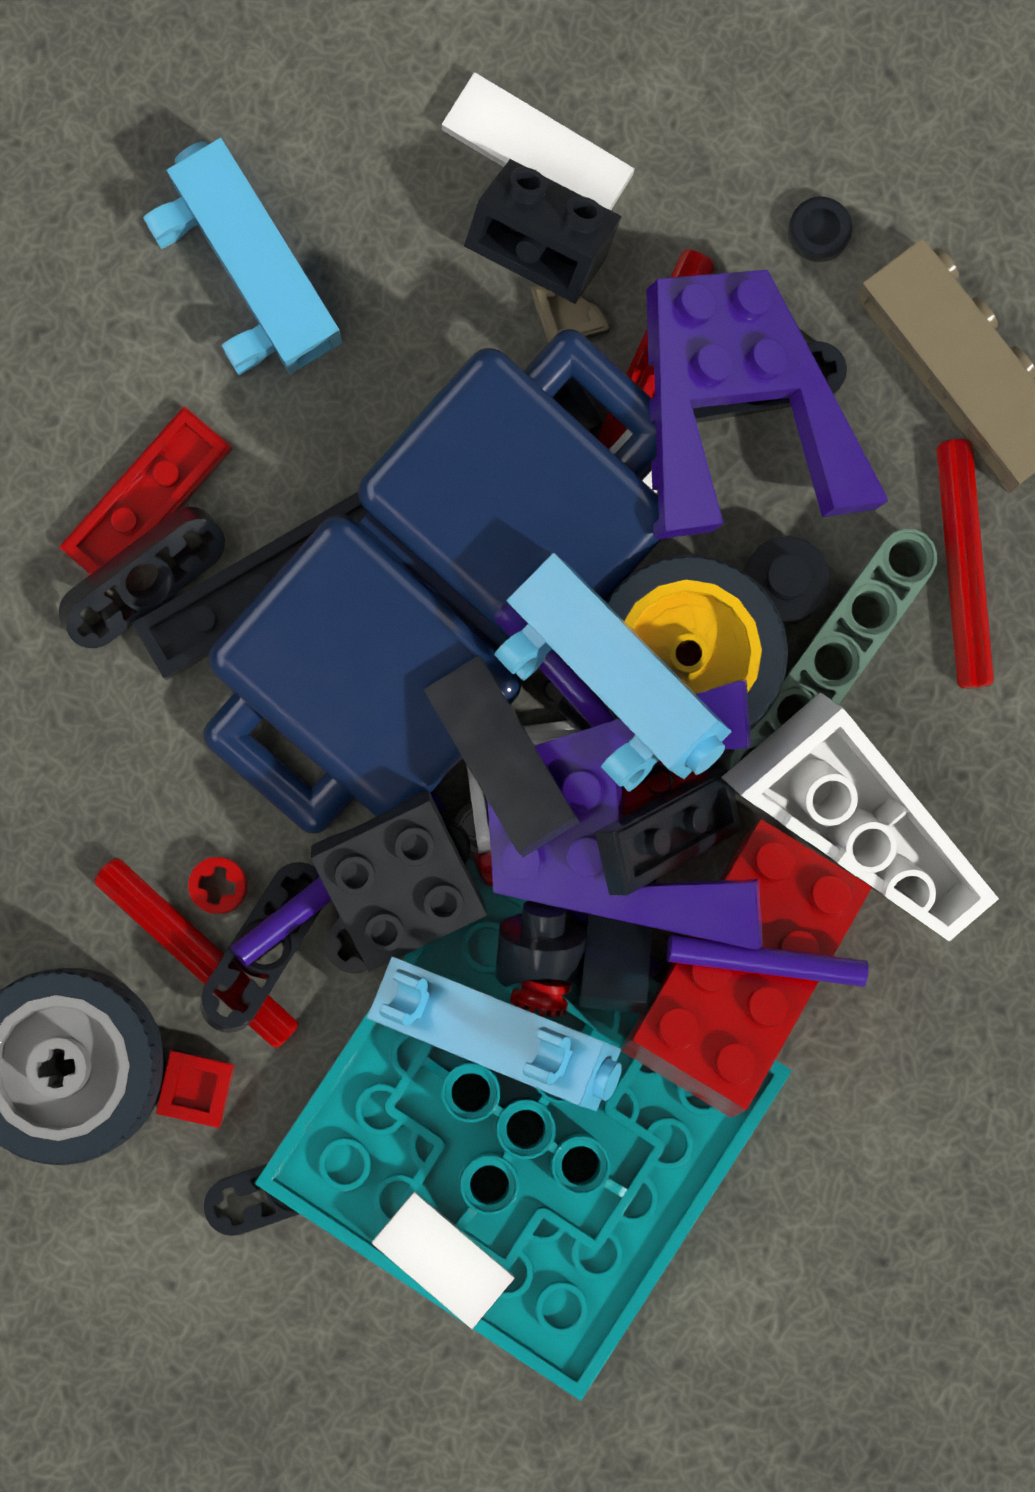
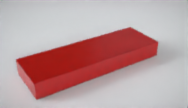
(148, 490)

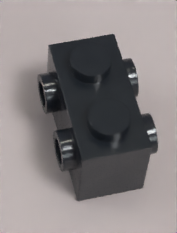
(549, 230)

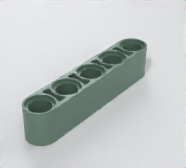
(846, 636)

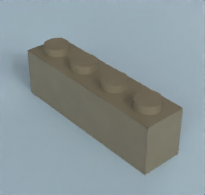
(958, 356)

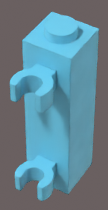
(253, 255)
(620, 668)
(496, 1035)

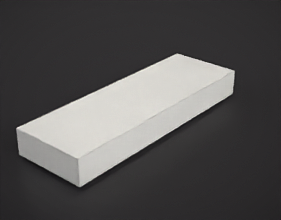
(511, 129)

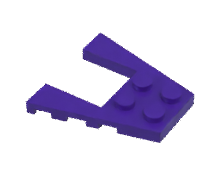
(732, 344)
(570, 867)

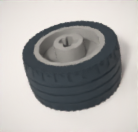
(115, 1058)

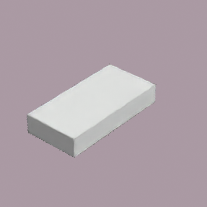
(443, 1259)

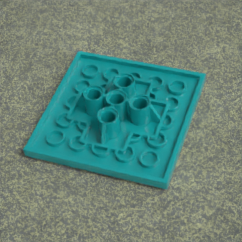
(575, 1249)

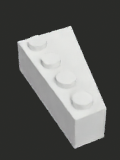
(848, 802)

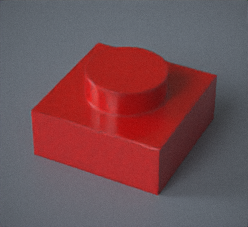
(195, 1088)

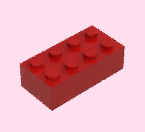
(723, 1026)

